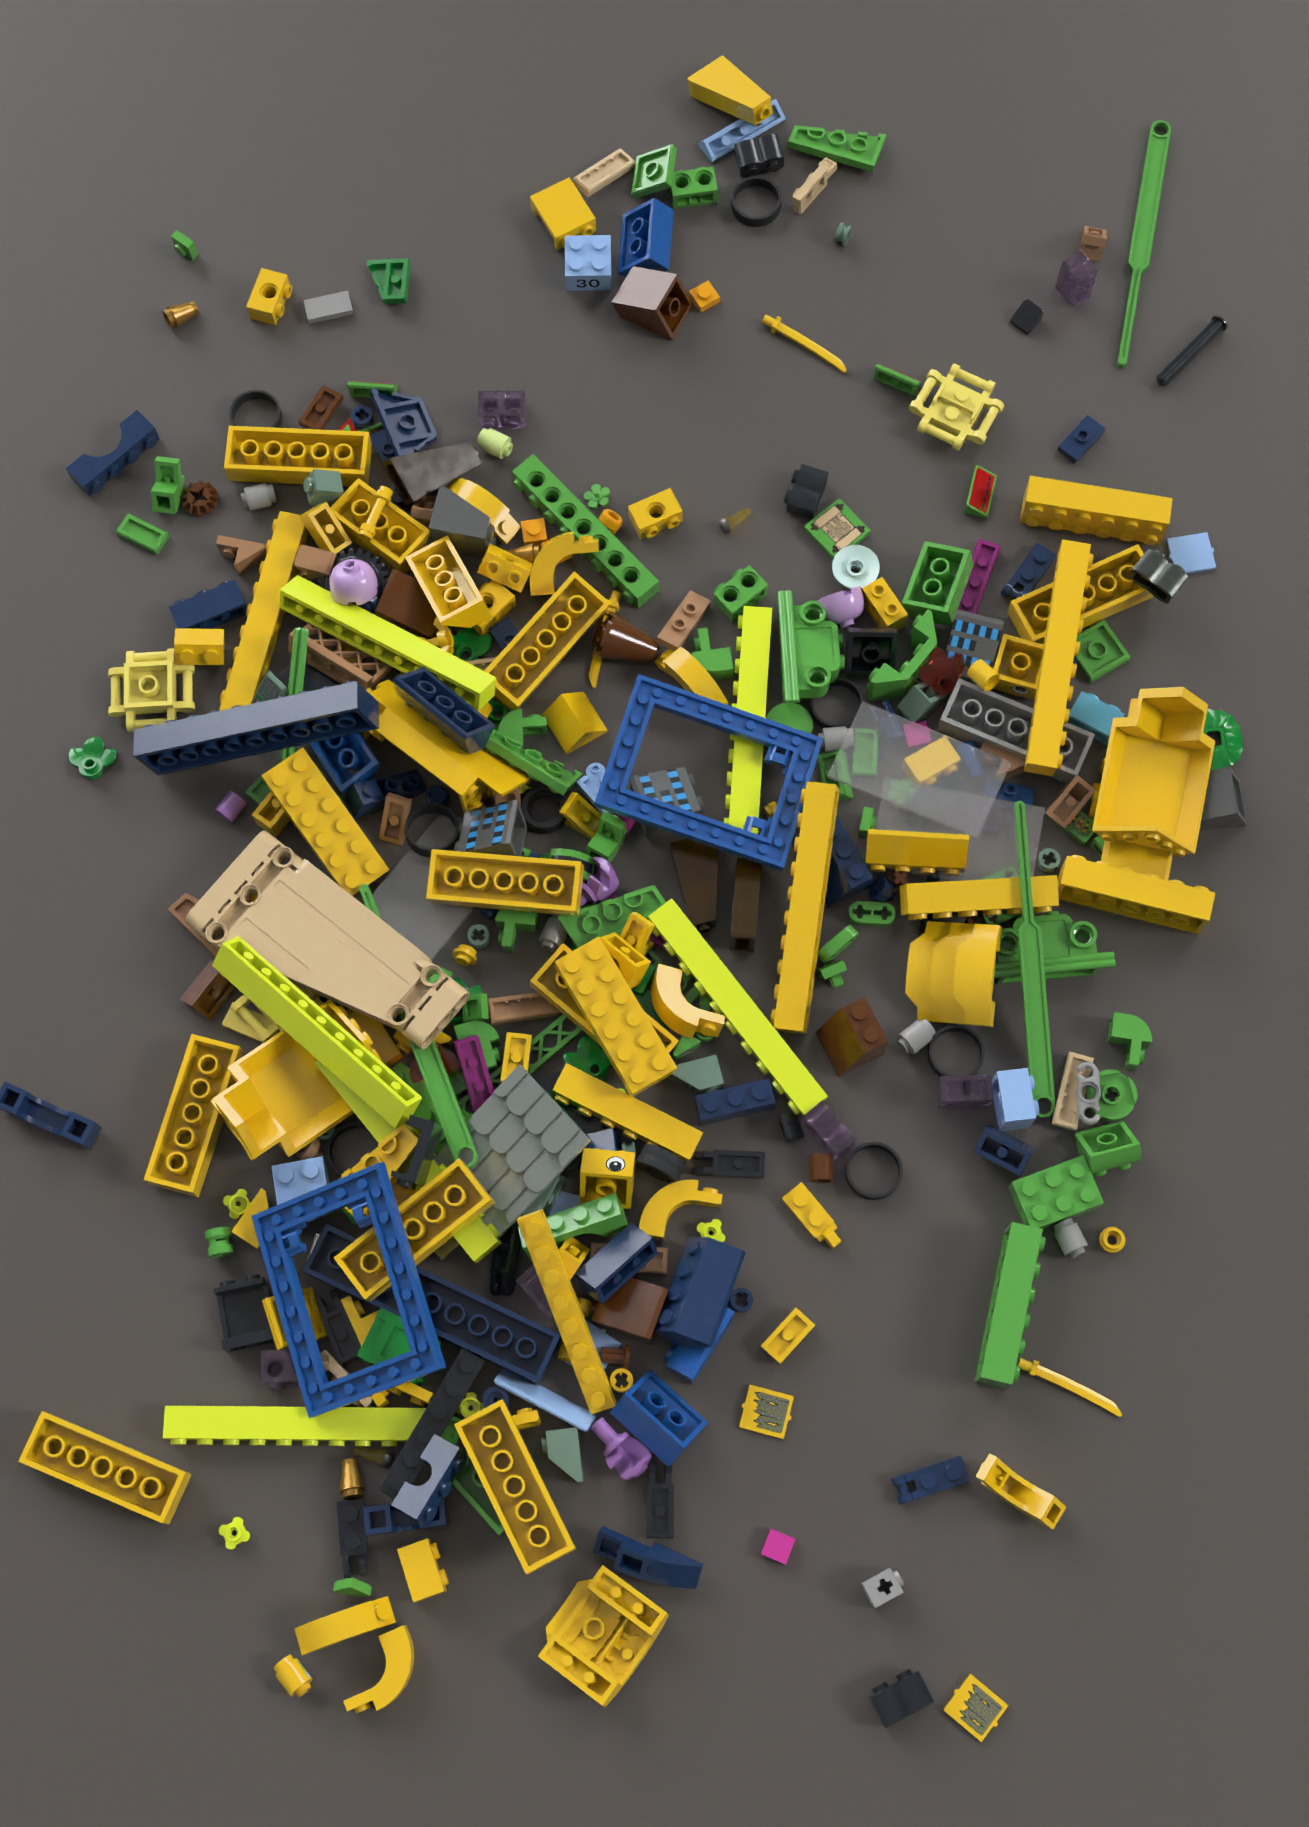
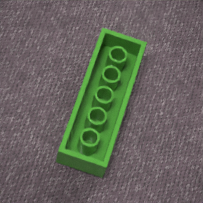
(1009, 1306)

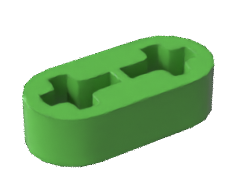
(871, 908)
(837, 944)

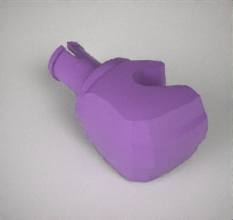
(601, 884)
(622, 1451)

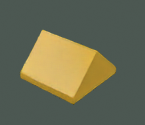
(573, 721)

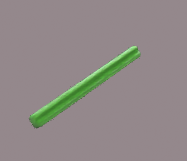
(297, 672)

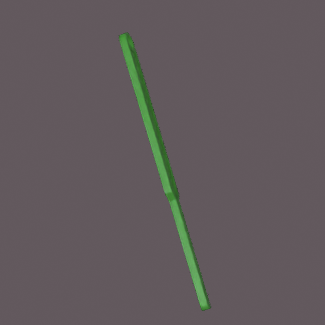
(1144, 225)
(1033, 976)
(437, 1080)

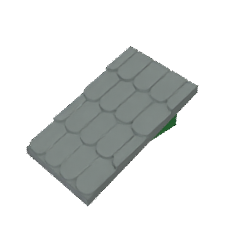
(520, 1146)

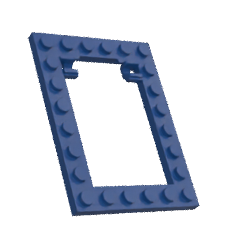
(798, 763)
(285, 1221)

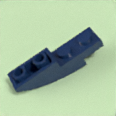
(647, 1563)

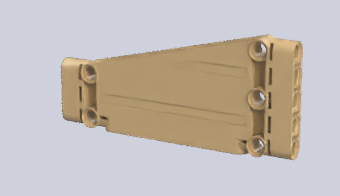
(326, 940)

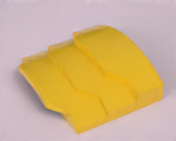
(954, 973)
(602, 1634)

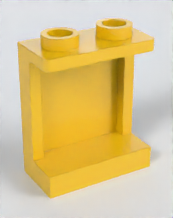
(563, 212)

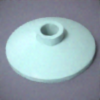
(855, 557)

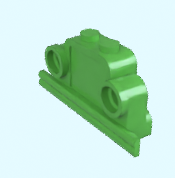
(807, 649)
(1067, 949)

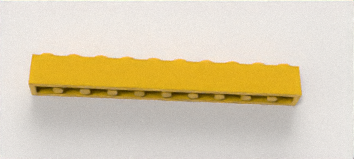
(264, 614)
(1057, 658)
(806, 907)

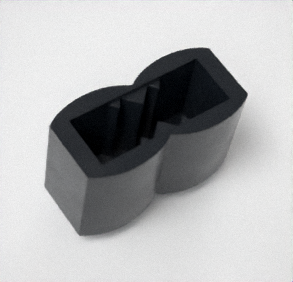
(759, 155)
(806, 492)
(900, 1698)

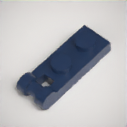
(1029, 572)
(931, 1479)

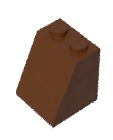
(653, 301)
(407, 606)
(852, 1037)
(631, 1310)

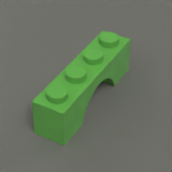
(600, 1216)

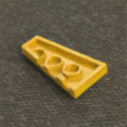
(394, 1150)

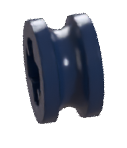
(356, 413)
(749, 1300)

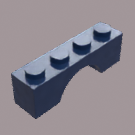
(94, 472)
(48, 1117)

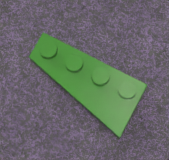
(849, 149)
(532, 762)

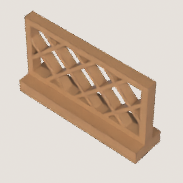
(333, 663)

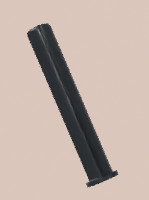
(1191, 350)

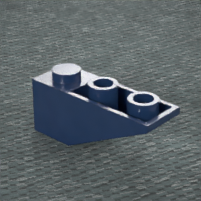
(370, 795)

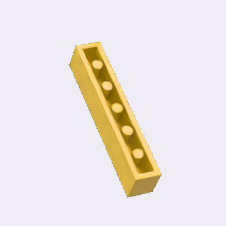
(625, 1113)

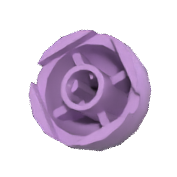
(353, 582)
(843, 606)

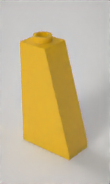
(731, 91)

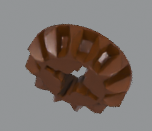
(200, 507)

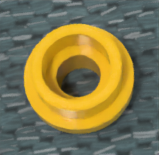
(465, 955)
(1117, 1234)

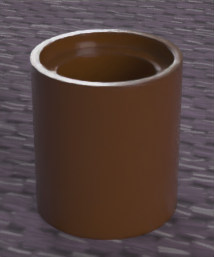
(821, 1168)

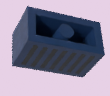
(1003, 1149)

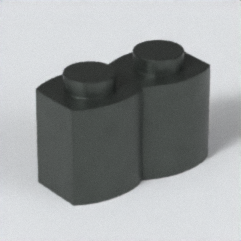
(1158, 575)

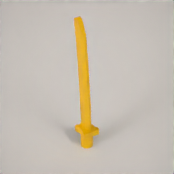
(776, 325)
(596, 662)
(1033, 1368)

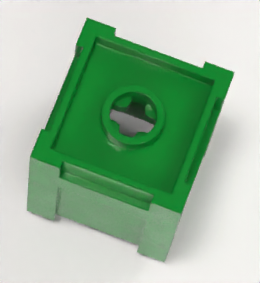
(387, 1341)

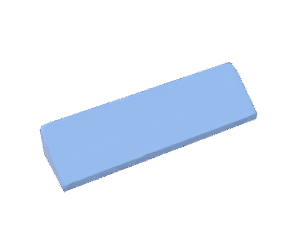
(724, 140)
(545, 1400)

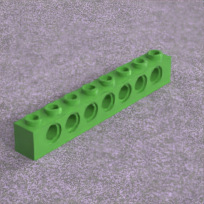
(534, 471)

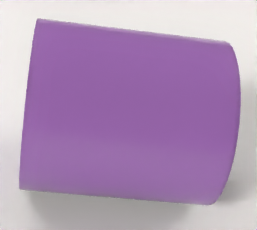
(230, 806)

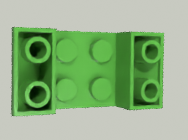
(891, 684)

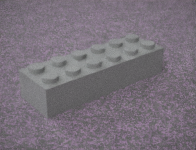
(1006, 725)

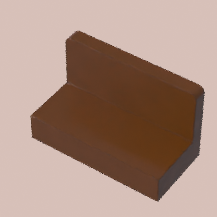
(208, 991)

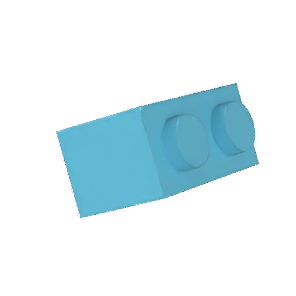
(1094, 716)

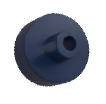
(882, 890)
(495, 1393)

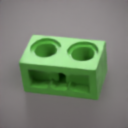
(694, 193)
(743, 595)

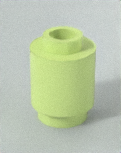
(494, 443)

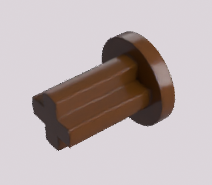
(898, 879)
(615, 1355)

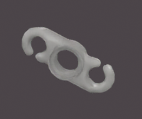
(1082, 1103)

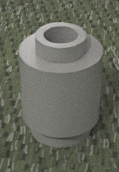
(258, 496)
(833, 738)
(553, 934)
(916, 1036)
(1070, 1238)

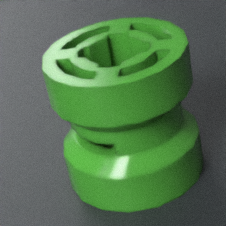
(219, 1242)

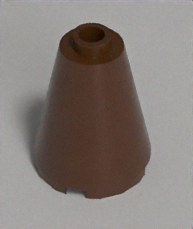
(623, 641)

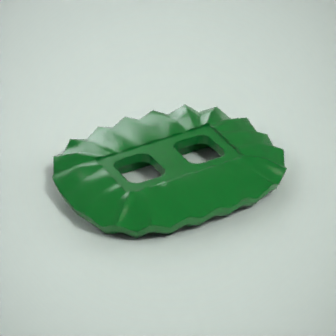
(1231, 739)

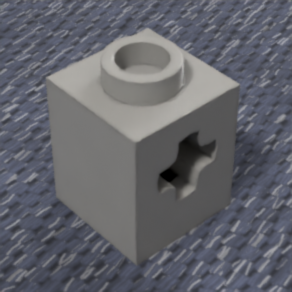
(878, 1598)

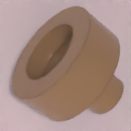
(310, 1151)

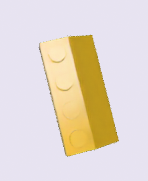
(396, 531)
(448, 585)
(916, 851)

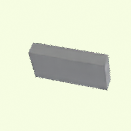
(328, 307)

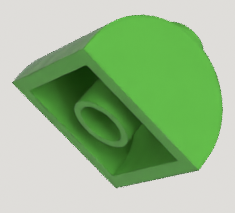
(1108, 1147)

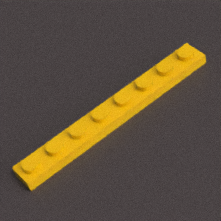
(566, 1311)

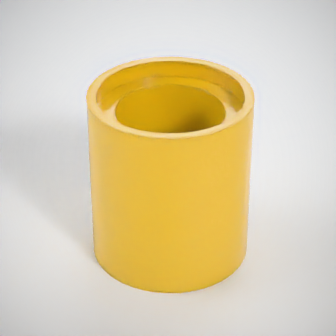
(983, 675)

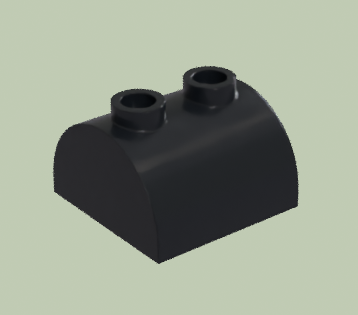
(869, 649)

